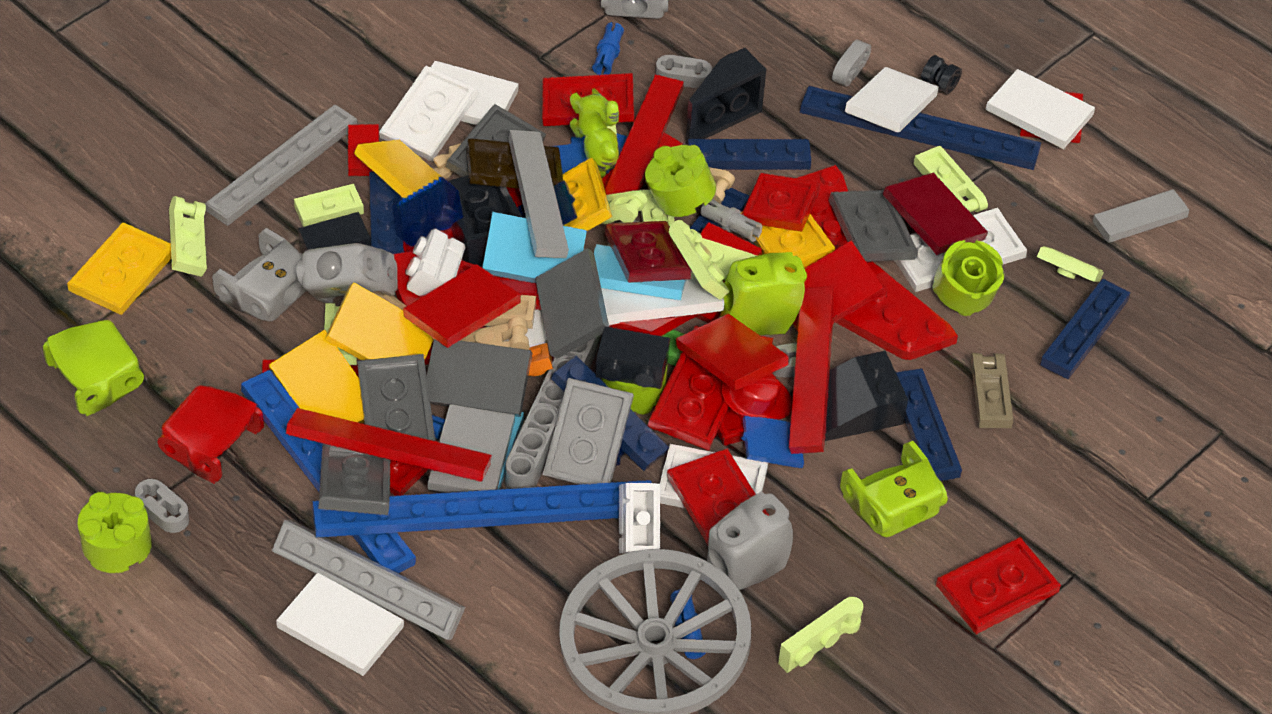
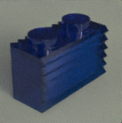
(427, 209)

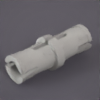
(732, 220)

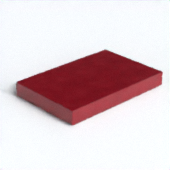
(934, 212)
(647, 251)

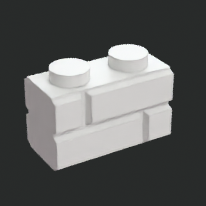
(435, 262)
(639, 516)

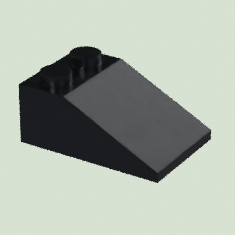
(726, 95)
(477, 207)
(864, 397)

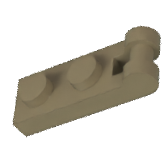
(991, 390)

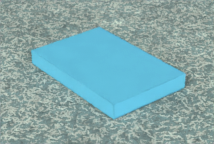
(511, 251)
(613, 278)

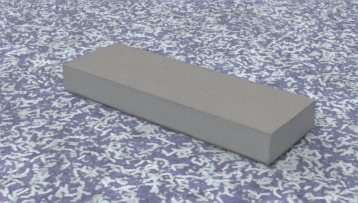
(1140, 216)

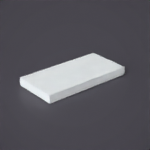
(1000, 236)
(632, 307)

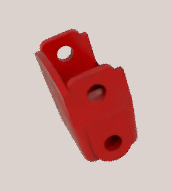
(206, 427)

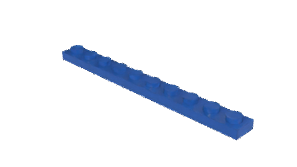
(476, 509)

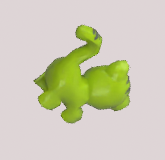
(594, 117)

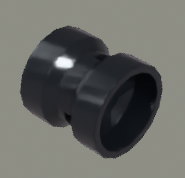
(941, 74)

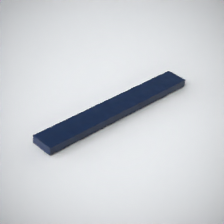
(931, 131)

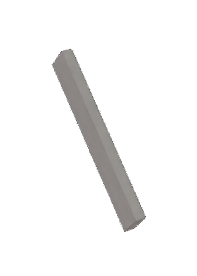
(280, 165)
(538, 194)
(369, 579)

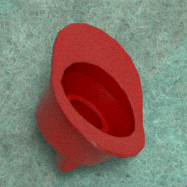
(759, 399)

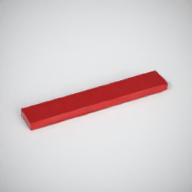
(645, 135)
(812, 371)
(389, 444)

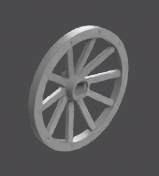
(655, 630)

